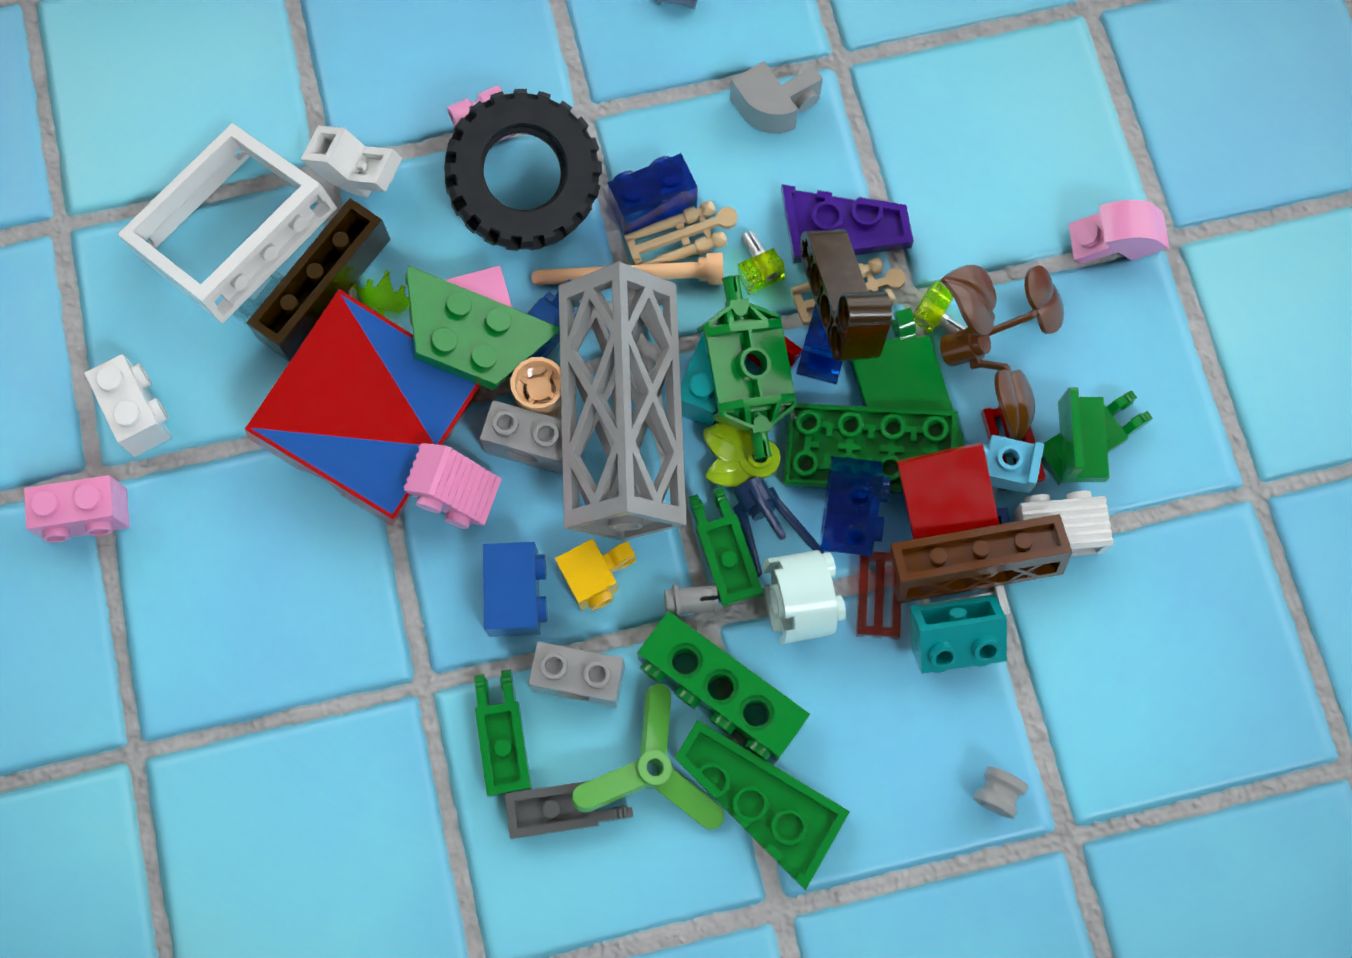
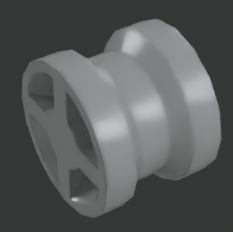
(1000, 792)

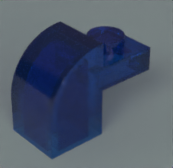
(816, 357)

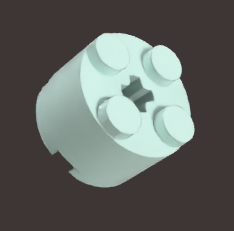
(803, 596)

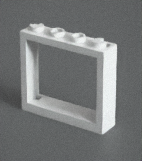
(260, 253)

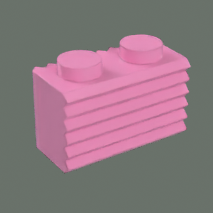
(452, 484)

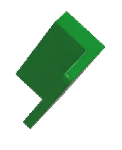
(1083, 438)

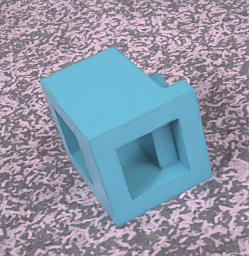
(1018, 477)

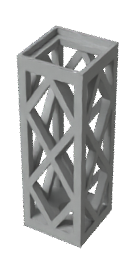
(626, 499)

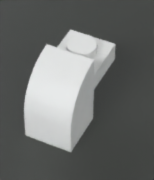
(348, 163)

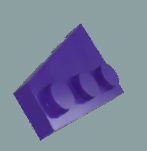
(870, 223)

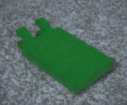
(904, 373)

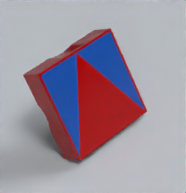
(359, 407)

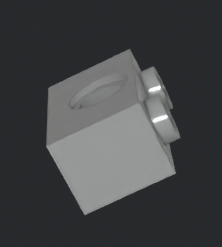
(523, 437)
(577, 674)

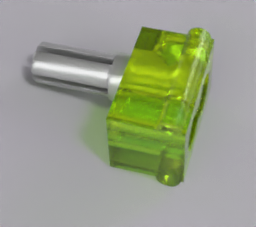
(762, 269)
(932, 309)

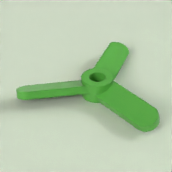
(636, 776)

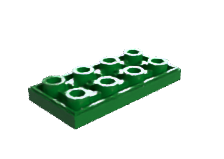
(863, 434)

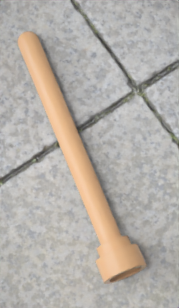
(708, 270)

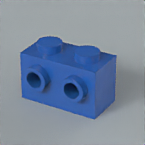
(512, 589)

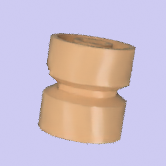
(538, 386)

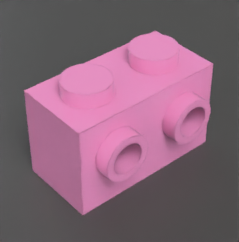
(76, 508)

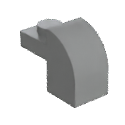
(769, 104)

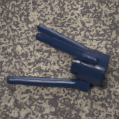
(759, 502)

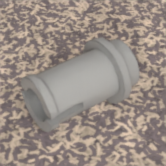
(687, 600)

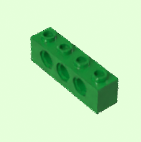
(675, 638)

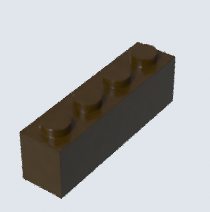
(329, 264)

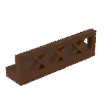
(980, 558)

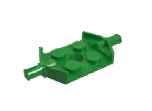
(746, 399)

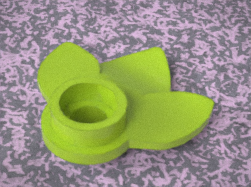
(734, 456)

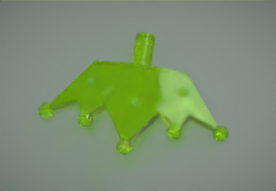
(383, 296)

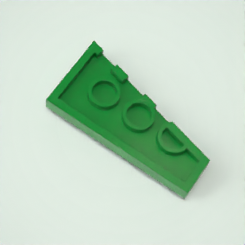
(773, 807)

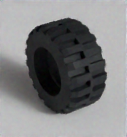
(533, 116)

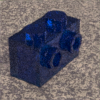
(652, 193)
(852, 506)

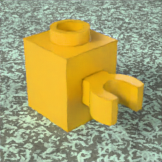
(590, 572)

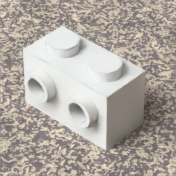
(128, 405)

